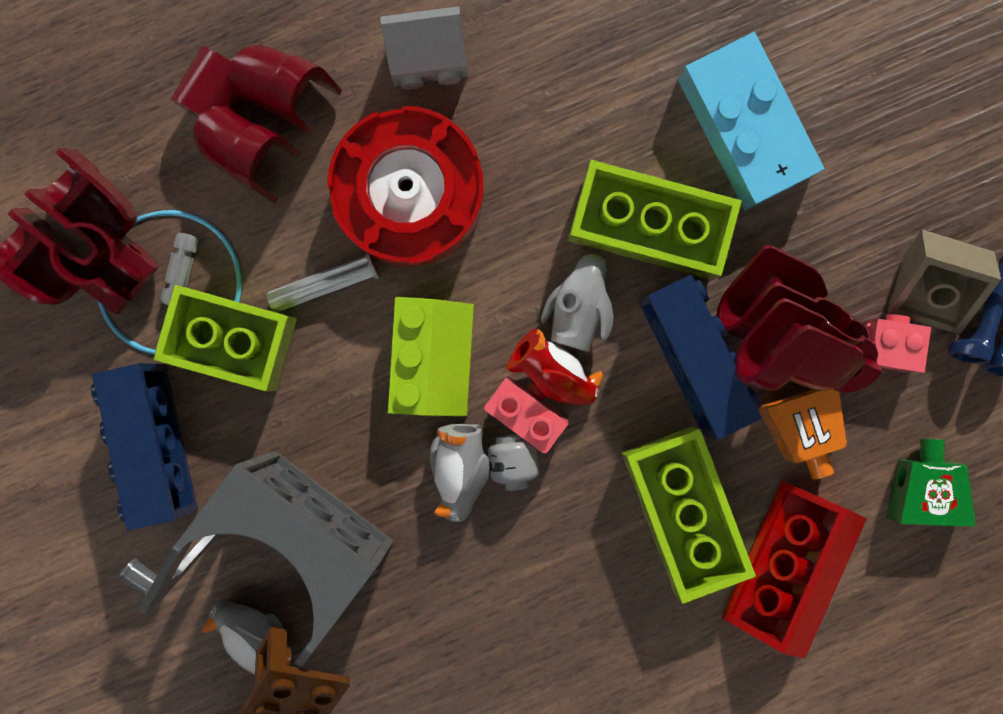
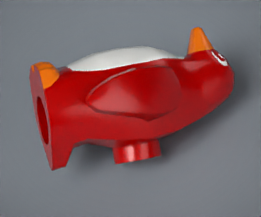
(553, 371)

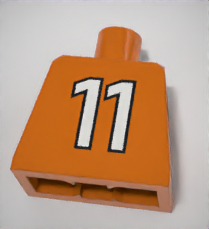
(807, 428)

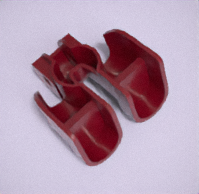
(218, 87)
(50, 271)
(794, 329)

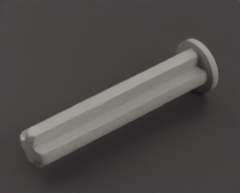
(323, 283)

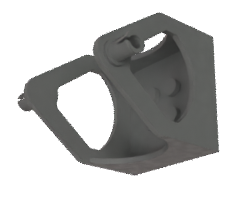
(294, 515)

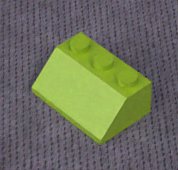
(430, 357)

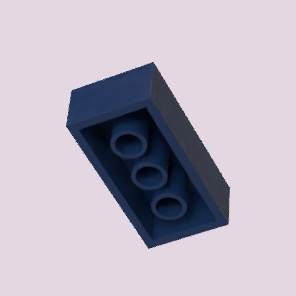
(700, 358)
(144, 444)

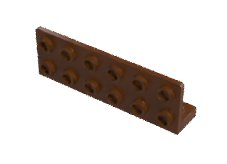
(288, 688)

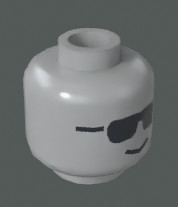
(513, 462)

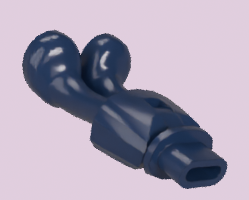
(980, 346)

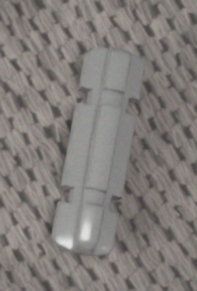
(179, 265)

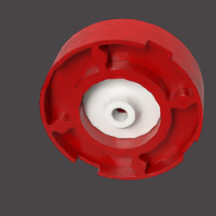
(402, 150)

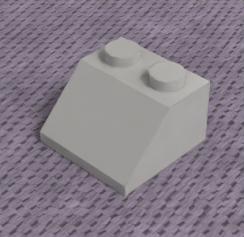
(425, 47)

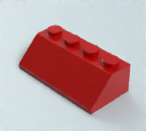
(796, 570)

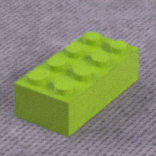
(654, 220)
(688, 514)

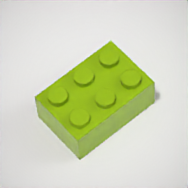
(225, 339)

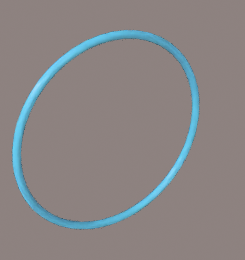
(202, 221)

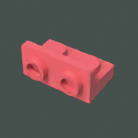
(526, 414)

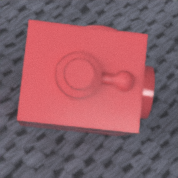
(899, 343)

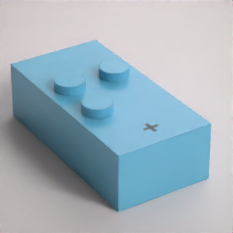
(749, 121)

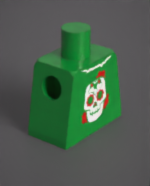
(931, 489)

